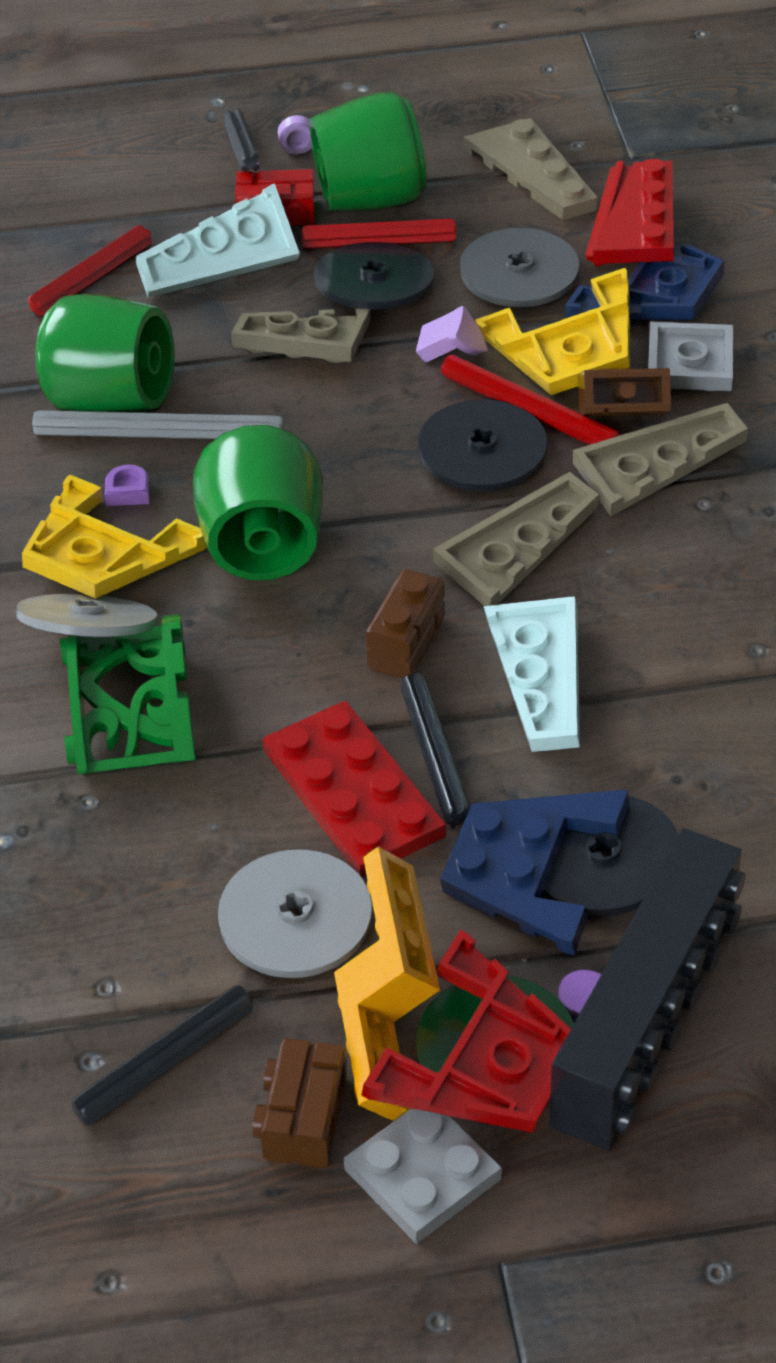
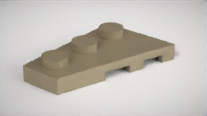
(316, 337)

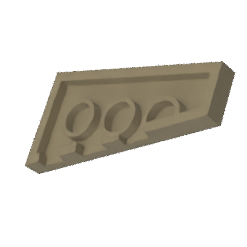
(656, 456)
(514, 541)

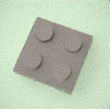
(695, 353)
(422, 1171)

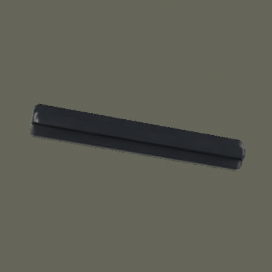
(241, 140)
(435, 749)
(161, 1055)

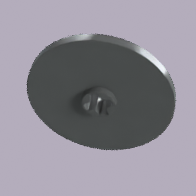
(519, 267)

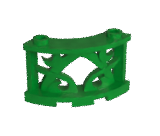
(164, 725)

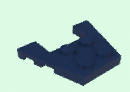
(663, 288)
(509, 854)

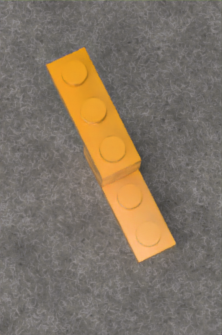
(388, 975)

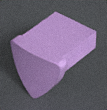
(448, 333)

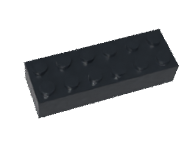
(645, 990)

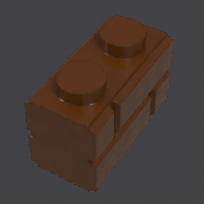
(624, 392)
(405, 623)
(302, 1103)

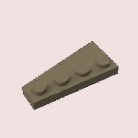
(534, 164)

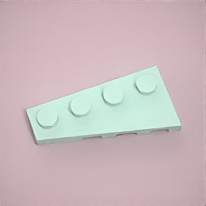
(234, 243)
(541, 666)

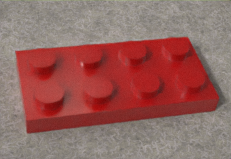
(353, 786)

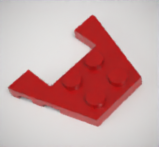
(500, 1061)

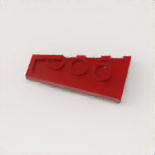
(641, 217)

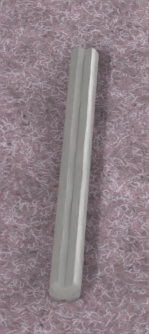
(144, 424)

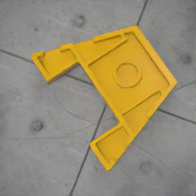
(563, 349)
(95, 554)

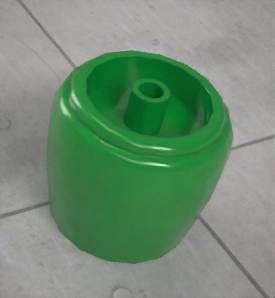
(369, 153)
(104, 354)
(259, 501)

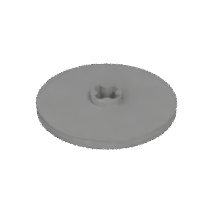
(86, 615)
(270, 938)

